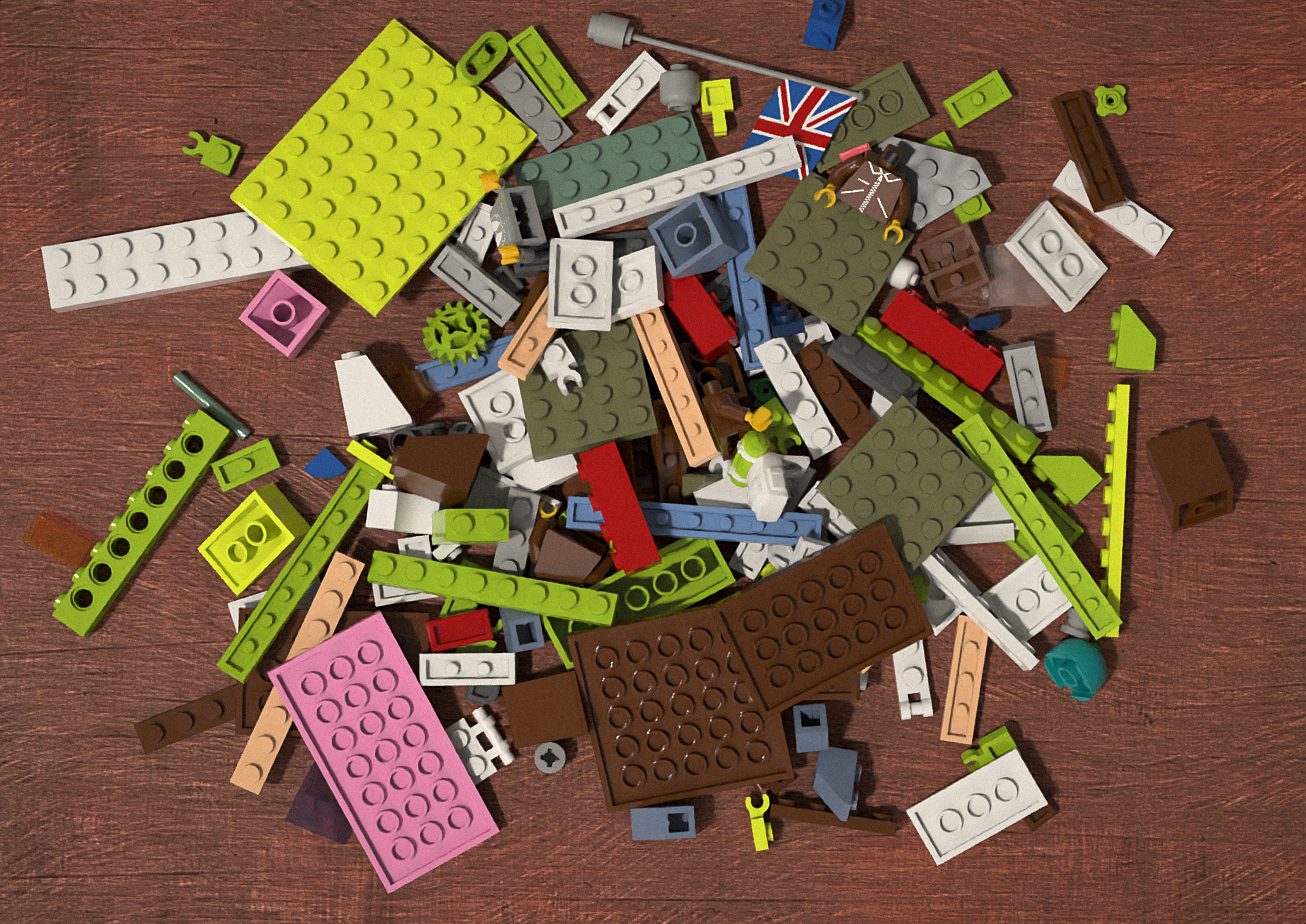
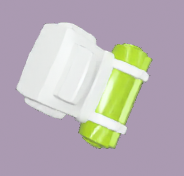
(764, 475)

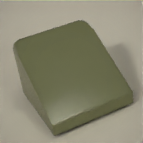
(695, 481)

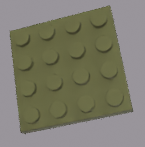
(826, 257)
(608, 406)
(908, 480)

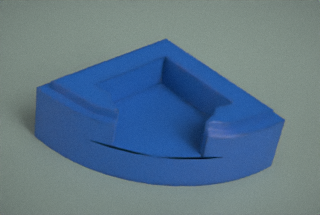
(325, 466)

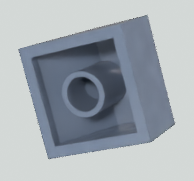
(693, 237)

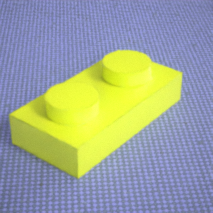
(367, 453)

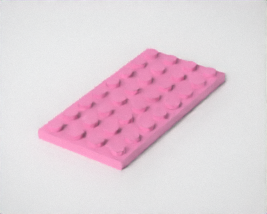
(383, 751)

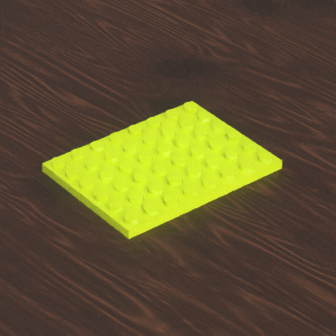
(383, 167)

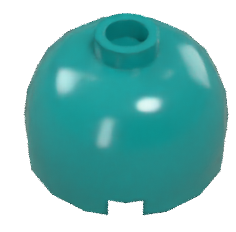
(1078, 666)

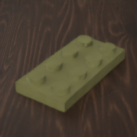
(887, 110)

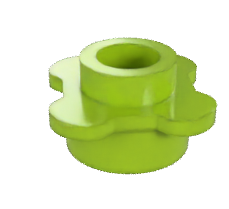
(1104, 107)

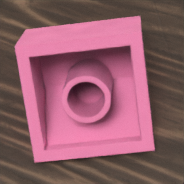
(285, 314)

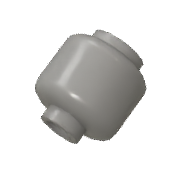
(679, 88)

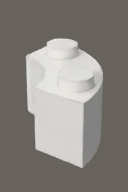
(400, 511)

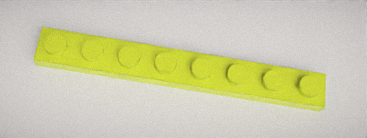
(1115, 497)

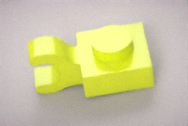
(717, 100)
(761, 831)

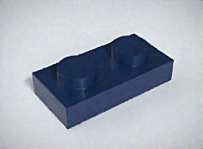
(785, 319)

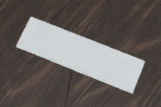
(979, 534)

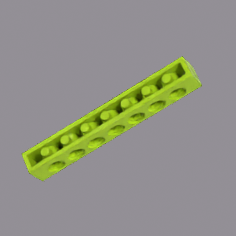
(67, 605)

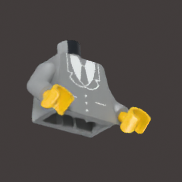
(514, 219)

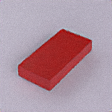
(459, 630)

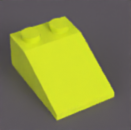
(254, 538)

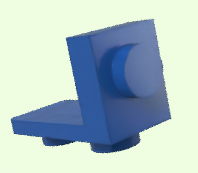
(824, 23)

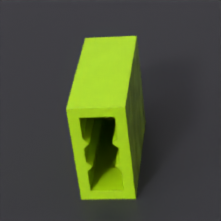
(470, 526)

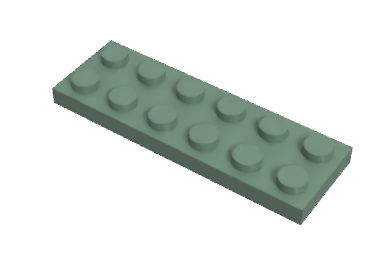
(611, 162)

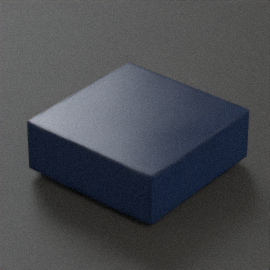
(983, 323)

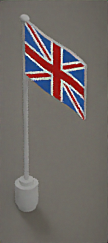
(797, 107)

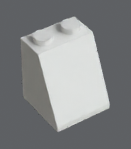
(368, 399)

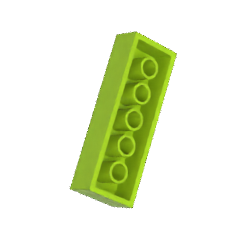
(688, 574)

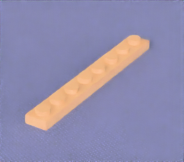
(317, 627)

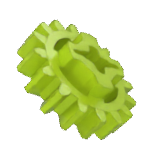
(456, 334)

